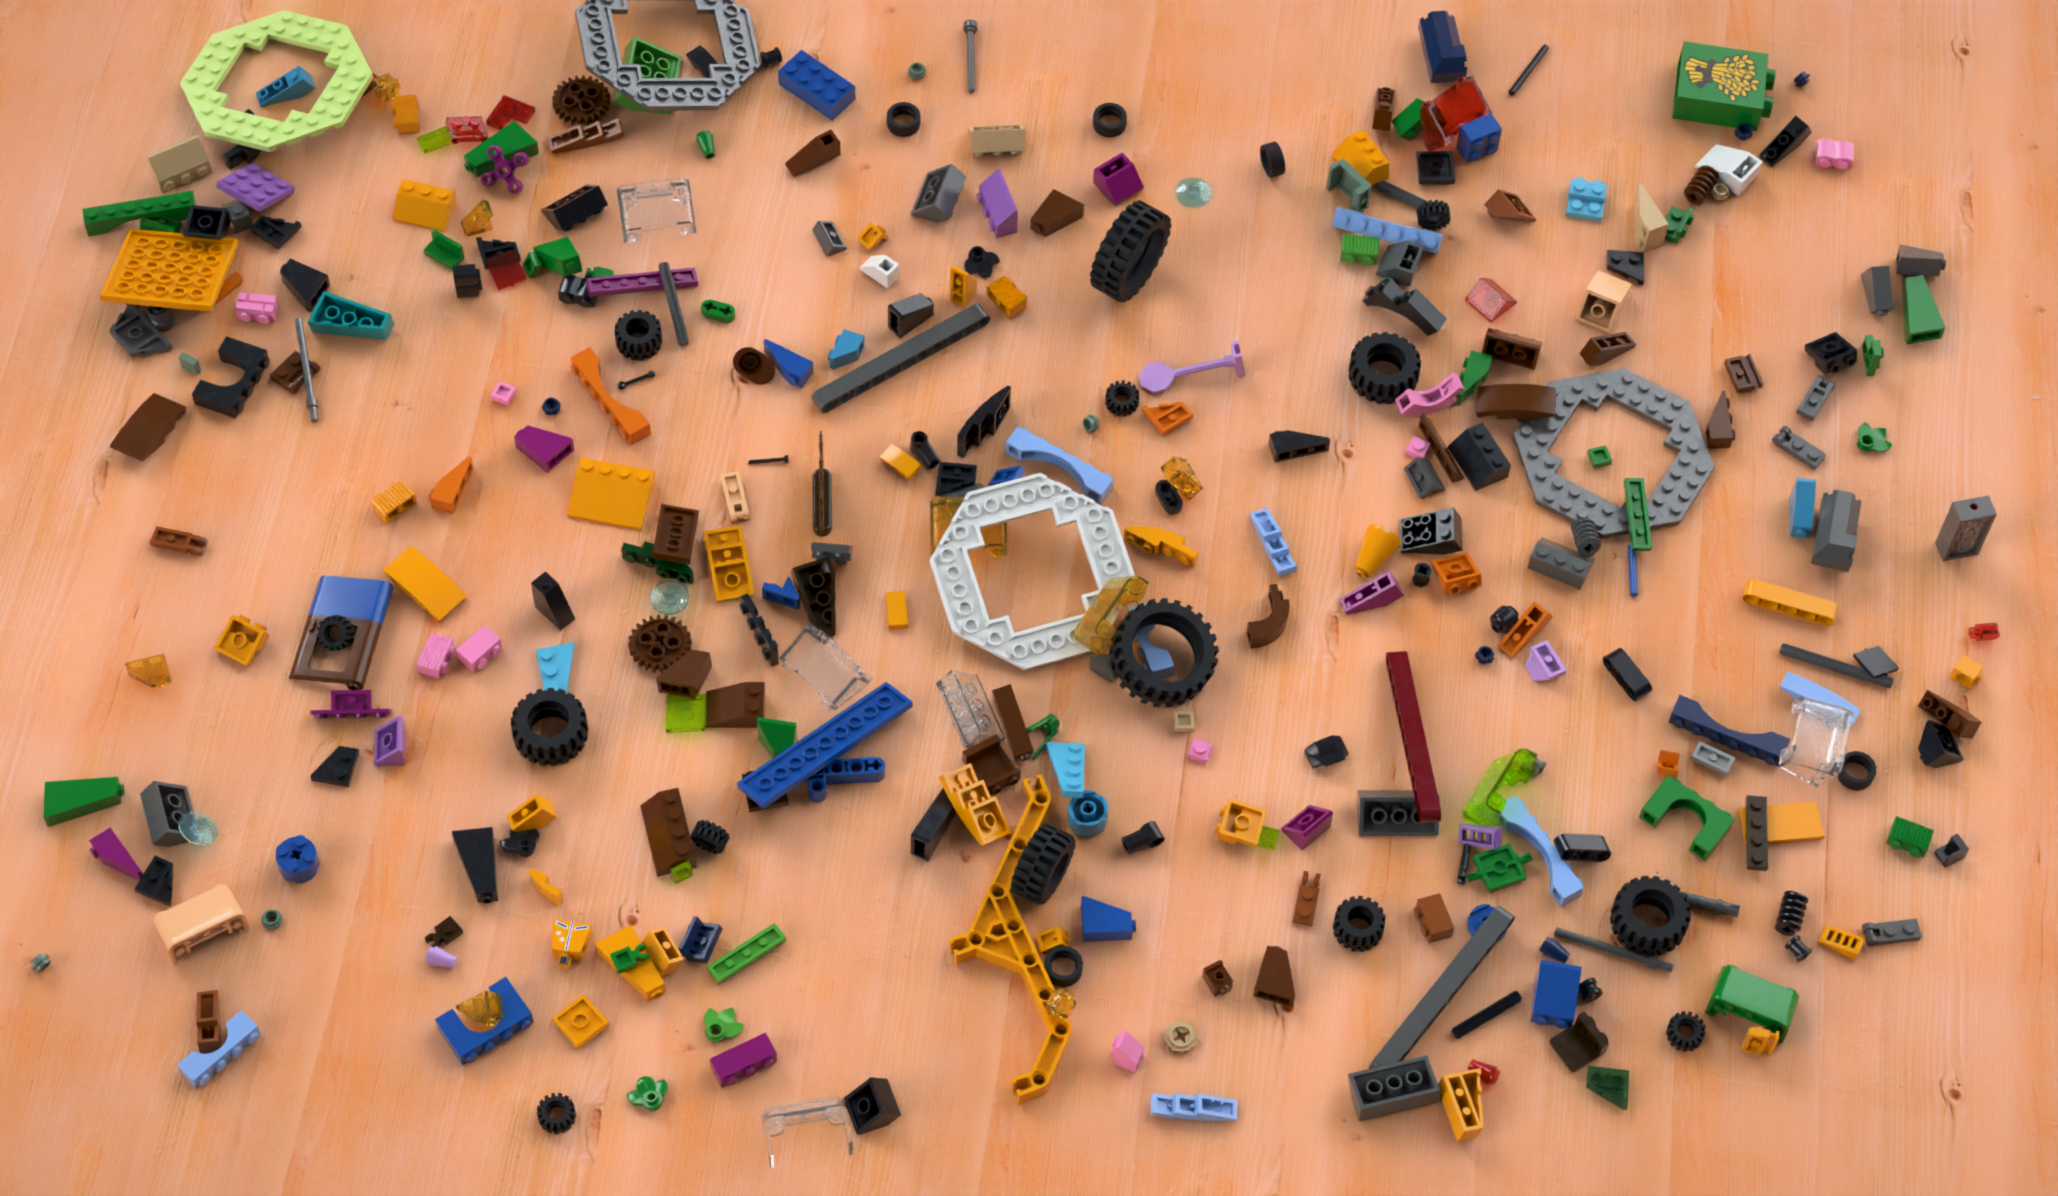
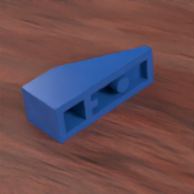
(790, 365)

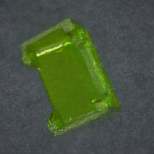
(1486, 803)

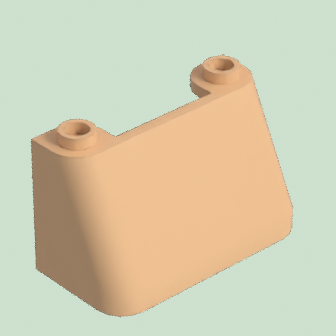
(199, 920)

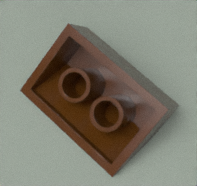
(1512, 348)

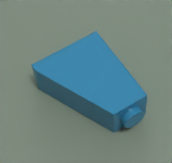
(1802, 507)

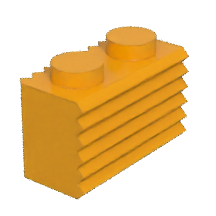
(406, 114)
(1007, 296)
(393, 501)
(662, 951)

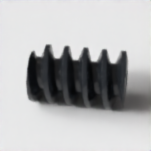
(1791, 913)

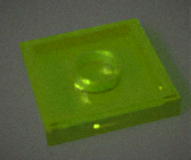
(686, 714)

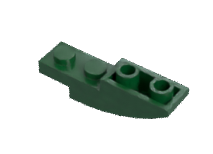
(664, 569)

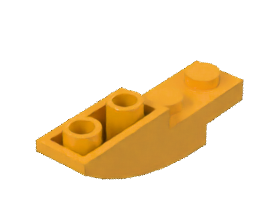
(1155, 540)

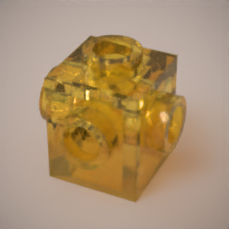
(386, 87)

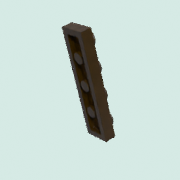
(1756, 833)

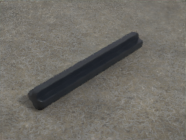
(1486, 1014)

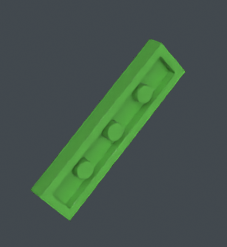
(746, 953)

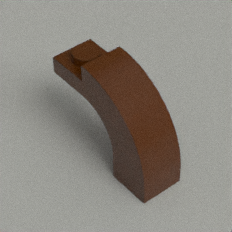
(1269, 629)

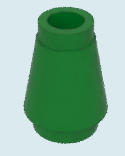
(706, 143)

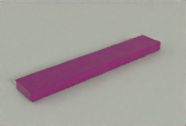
(639, 282)

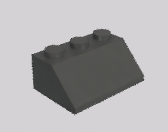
(939, 194)
(1560, 563)
(163, 808)

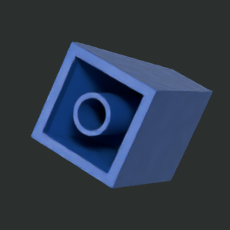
(1555, 994)

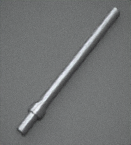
(311, 401)

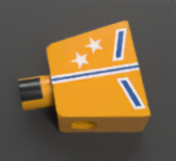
(570, 941)

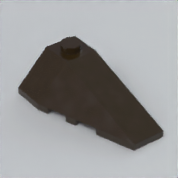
(817, 593)

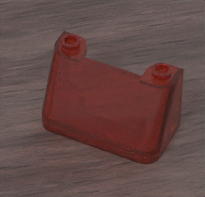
(1450, 110)

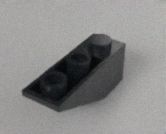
(1786, 141)

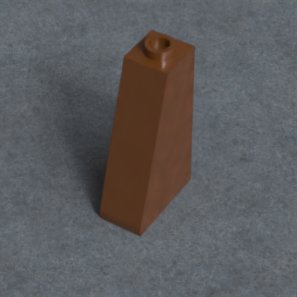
(1012, 722)

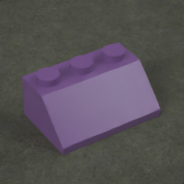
(998, 205)

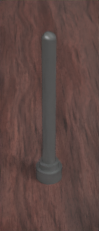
(970, 29)

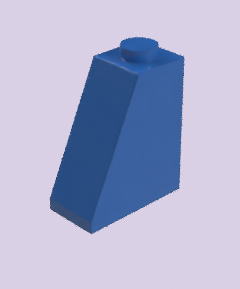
(1105, 921)

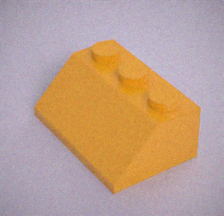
(1363, 156)
(424, 205)

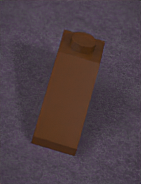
(1606, 347)

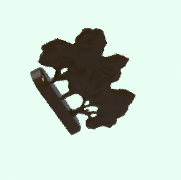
(822, 497)

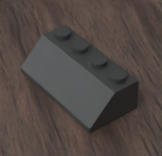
(1391, 814)
(1393, 1088)

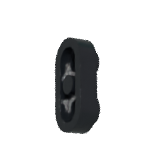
(1170, 498)

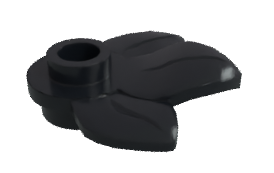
(982, 263)
(521, 841)

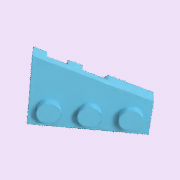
(555, 665)

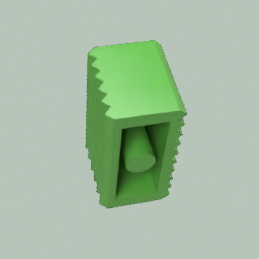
(1359, 249)

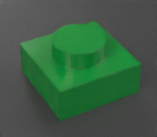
(532, 264)
(1599, 457)

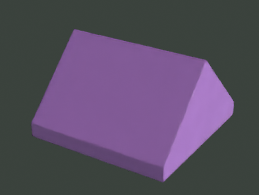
(390, 743)

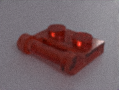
(466, 129)

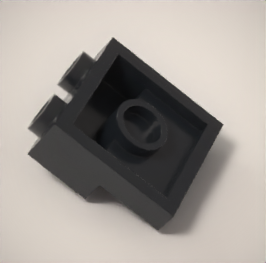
(1832, 353)

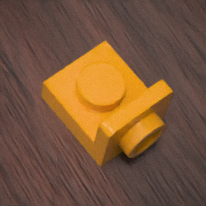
(872, 236)
(1052, 938)

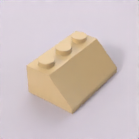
(997, 139)
(179, 164)

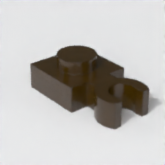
(445, 931)

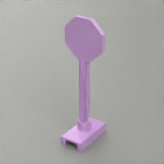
(1158, 376)

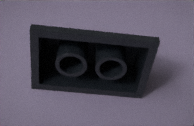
(575, 207)
(1479, 457)

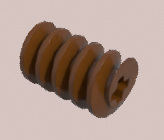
(1701, 184)

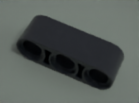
(1627, 674)
(1582, 847)

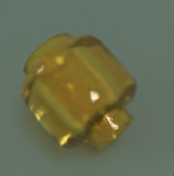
(1061, 1004)

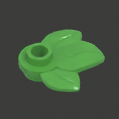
(722, 1022)

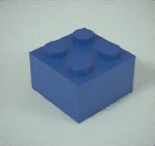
(1479, 138)

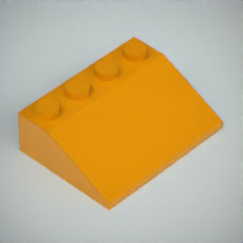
(611, 493)

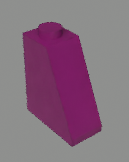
(543, 447)

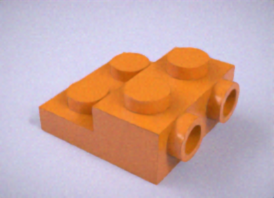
(1457, 573)

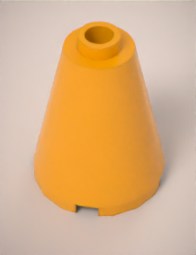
(1375, 550)

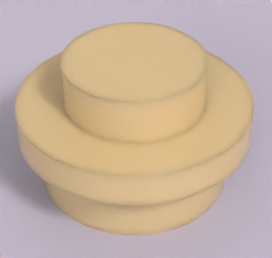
(1720, 192)

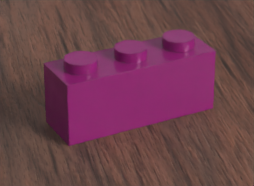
(743, 1060)

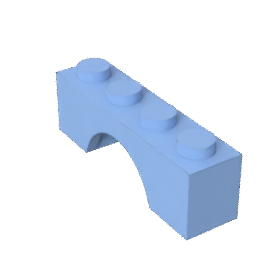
(1156, 660)
(200, 1067)

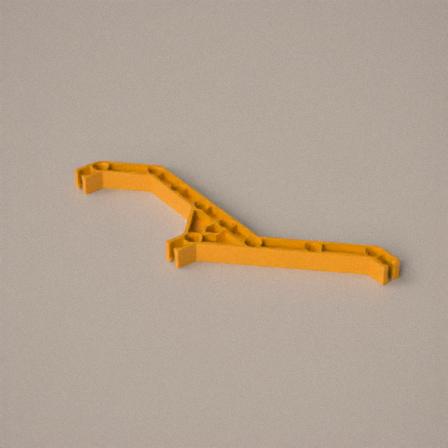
(1016, 947)

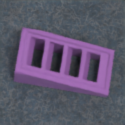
(1493, 835)

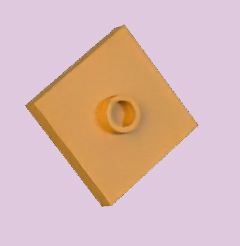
(580, 1022)

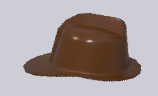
(754, 365)

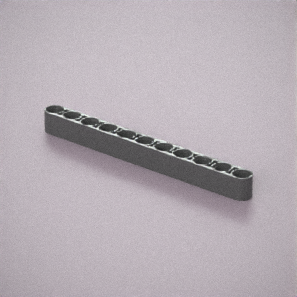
(900, 358)
(1444, 988)

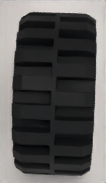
(1384, 348)
(543, 705)
(1043, 864)
(1655, 893)

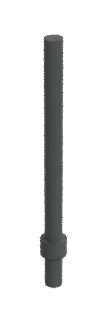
(1651, 961)

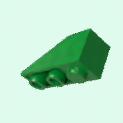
(1476, 373)

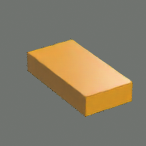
(896, 610)

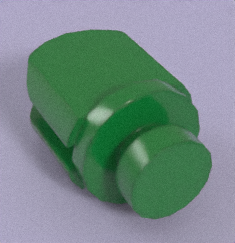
(598, 272)

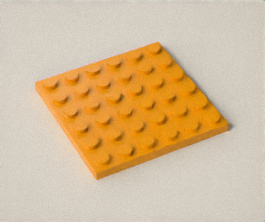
(169, 270)

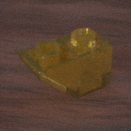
(1181, 476)

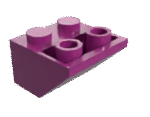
(1117, 179)

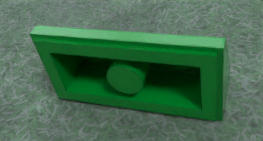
(160, 224)

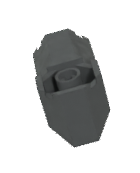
(1836, 530)

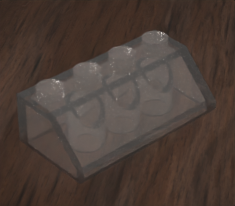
(969, 708)

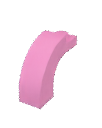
(1426, 402)

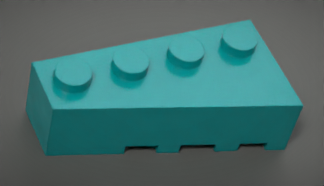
(349, 318)

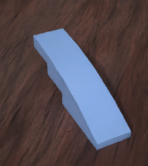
(1272, 542)
(1801, 687)
(1196, 1107)

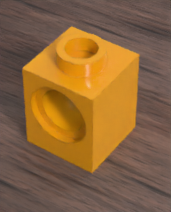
(1967, 672)

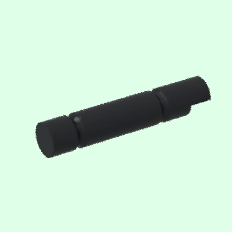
(1464, 864)

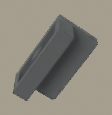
(1423, 477)

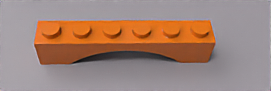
(629, 421)

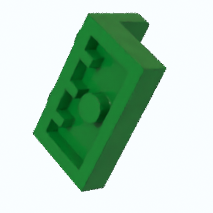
(1677, 221)

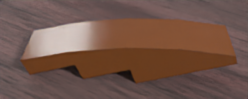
(585, 137)

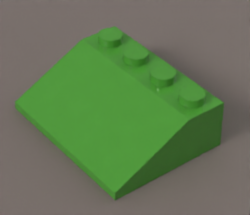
(653, 64)

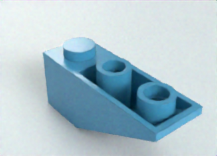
(287, 87)

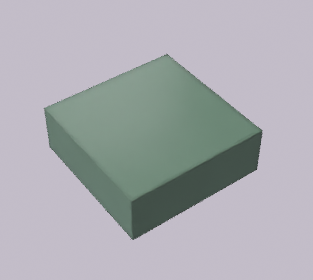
(189, 363)

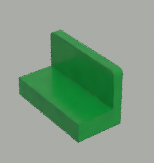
(444, 250)

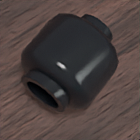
(1504, 619)

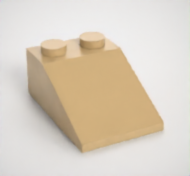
(1649, 222)

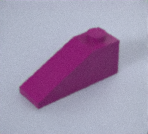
(1373, 594)
(113, 854)

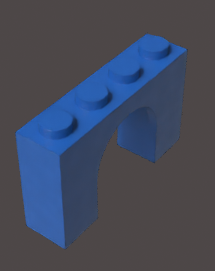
(470, 1044)

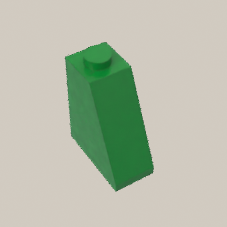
(559, 257)

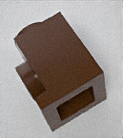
(1210, 976)

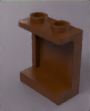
(992, 765)

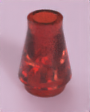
(1489, 1073)

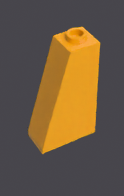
(645, 977)

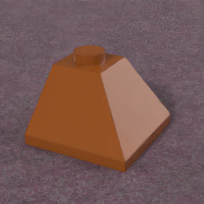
(1508, 207)

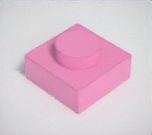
(503, 393)
(1418, 448)
(1200, 751)

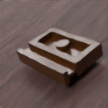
(1743, 373)

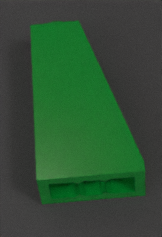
(511, 140)
(1921, 314)
(79, 797)

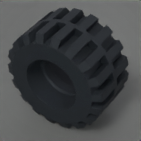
(638, 323)
(1364, 910)

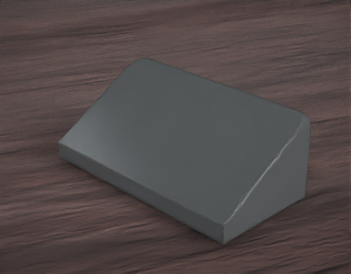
(828, 237)

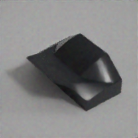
(1326, 751)

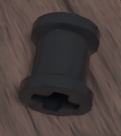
(771, 57)
(1421, 574)
(1798, 948)

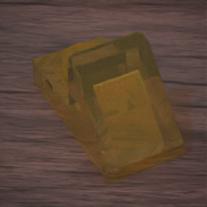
(478, 219)

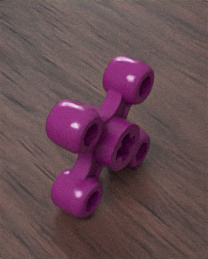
(499, 173)

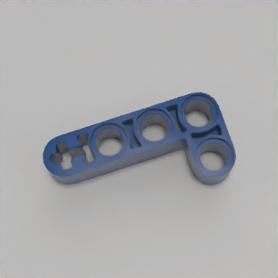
(846, 776)

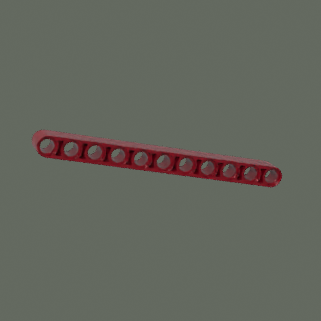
(1413, 737)

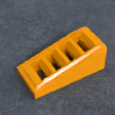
(1838, 947)

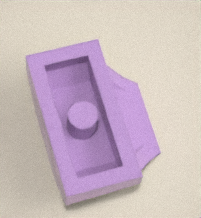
(1544, 662)

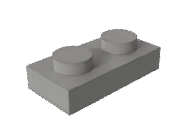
(1712, 758)

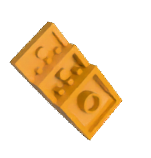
(728, 563)
(424, 583)
(974, 804)

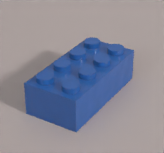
(816, 85)

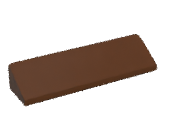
(1440, 449)

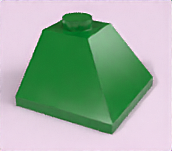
(776, 735)

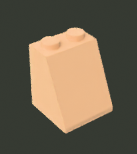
(1603, 301)

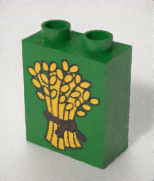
(1722, 86)

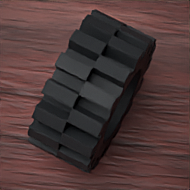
(1433, 215)
(1122, 389)
(325, 638)
(709, 836)
(1690, 1021)
(560, 1124)

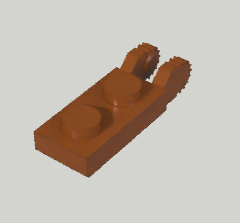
(177, 541)
(1306, 901)

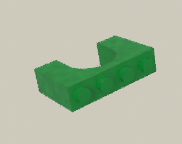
(1674, 795)

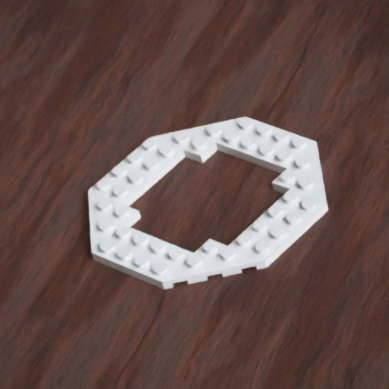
(1003, 504)

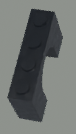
(231, 399)

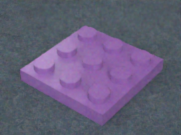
(255, 187)

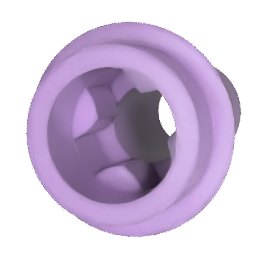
(439, 957)

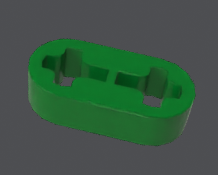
(718, 311)

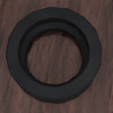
(903, 108)
(1109, 130)
(1272, 159)
(1863, 759)
(1068, 952)

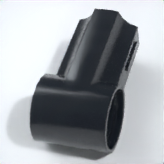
(924, 451)
(1147, 836)

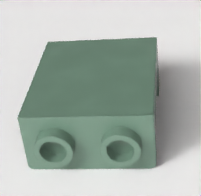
(1350, 183)

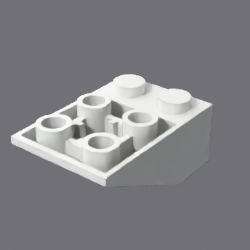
(1734, 167)

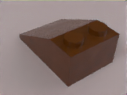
(736, 705)

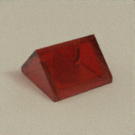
(1490, 299)

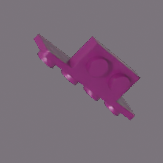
(350, 702)

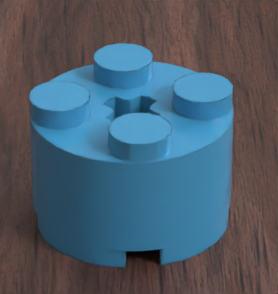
(1088, 814)

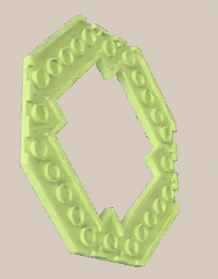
(262, 133)

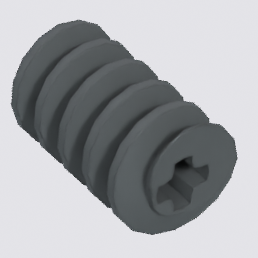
(1586, 537)

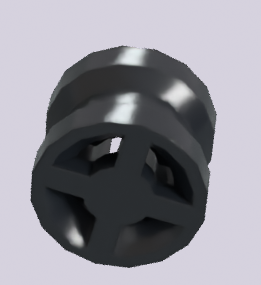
(1590, 990)

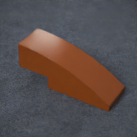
(208, 1021)

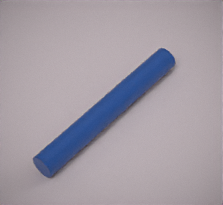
(1632, 572)

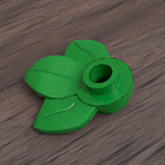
(1873, 437)
(648, 1093)

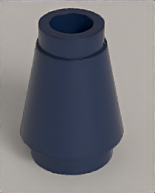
(1554, 950)

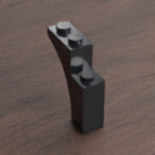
(1408, 304)

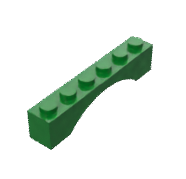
(104, 218)

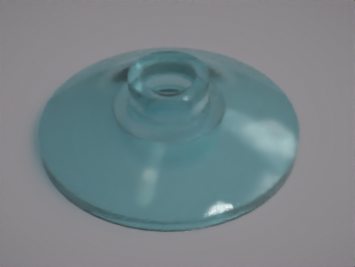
(1193, 198)
(669, 591)
(198, 828)

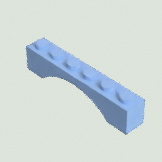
(1385, 230)
(1026, 446)
(1563, 883)

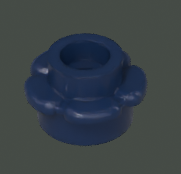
(1802, 79)
(1743, 132)
(551, 402)
(1484, 650)

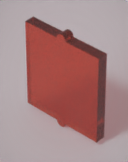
(505, 270)

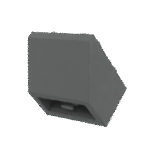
(1401, 262)

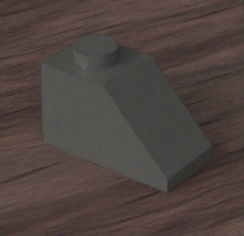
(239, 215)

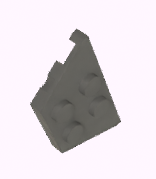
(138, 334)

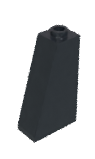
(932, 827)
(478, 858)

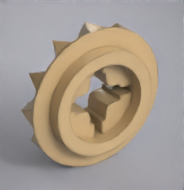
(1182, 1028)

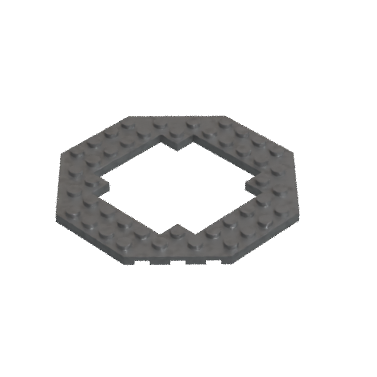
(670, 94)
(1642, 397)

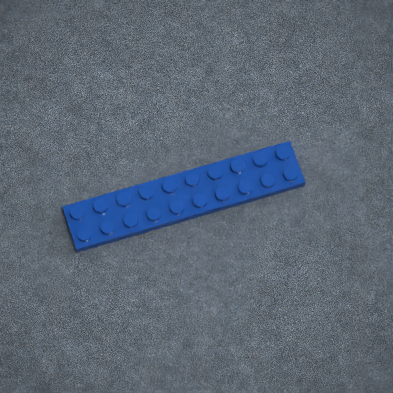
(824, 745)

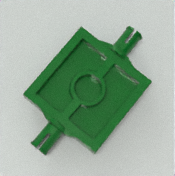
(1499, 868)

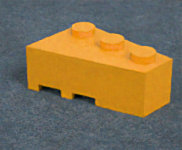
(1462, 1103)

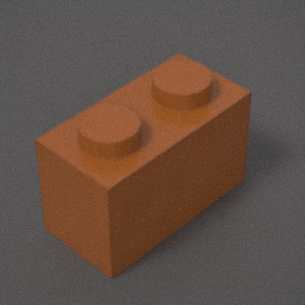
(1434, 918)

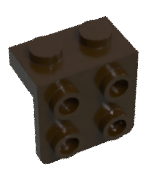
(1580, 1043)

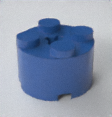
(297, 859)

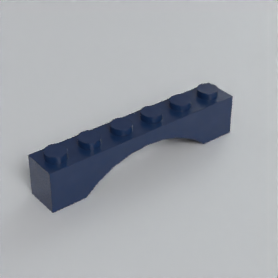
(1764, 746)

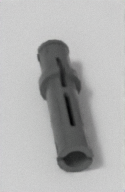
(1717, 906)

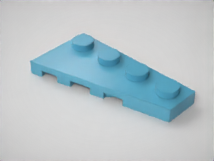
(1068, 766)

